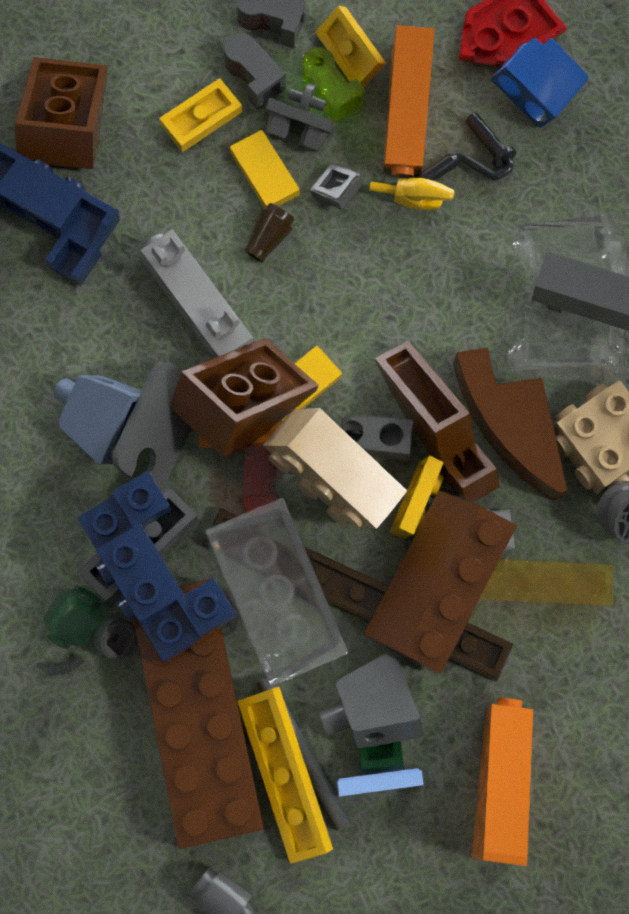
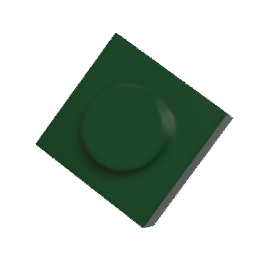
(382, 758)

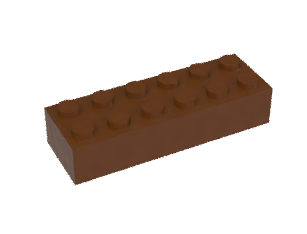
(201, 740)

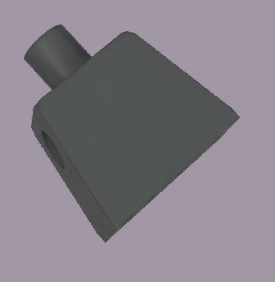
(375, 705)

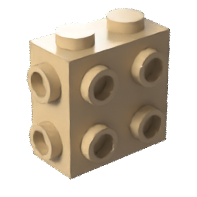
(597, 437)

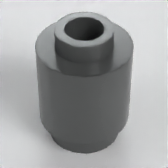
(220, 895)

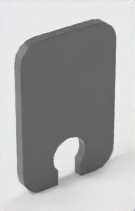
(153, 427)

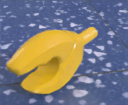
(416, 192)

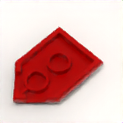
(499, 27)

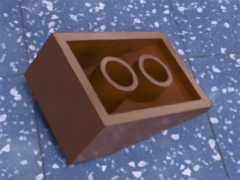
(61, 112)
(240, 395)

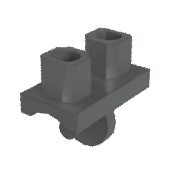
(282, 117)

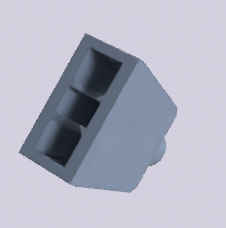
(95, 413)

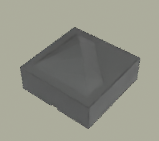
(337, 186)

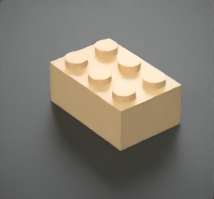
(333, 468)

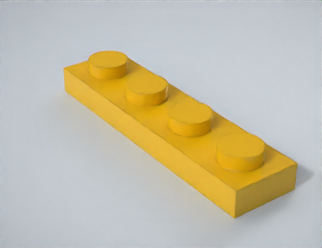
(285, 775)

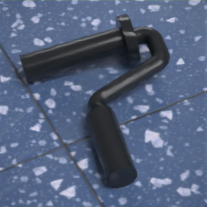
(502, 155)

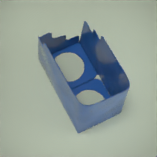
(540, 79)

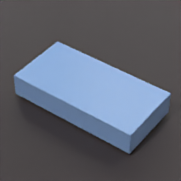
(379, 782)

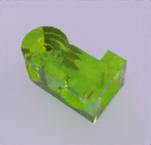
(331, 86)

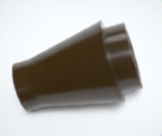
(269, 231)

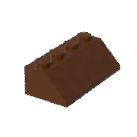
(440, 581)

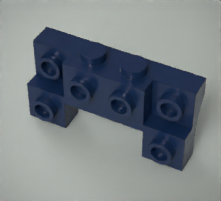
(59, 209)
(147, 586)

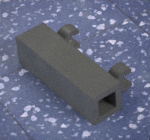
(583, 290)

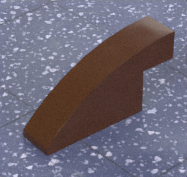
(438, 421)
(513, 421)

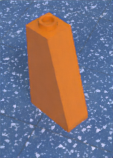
(408, 100)
(504, 784)

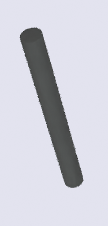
(318, 779)

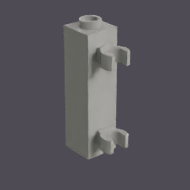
(194, 295)

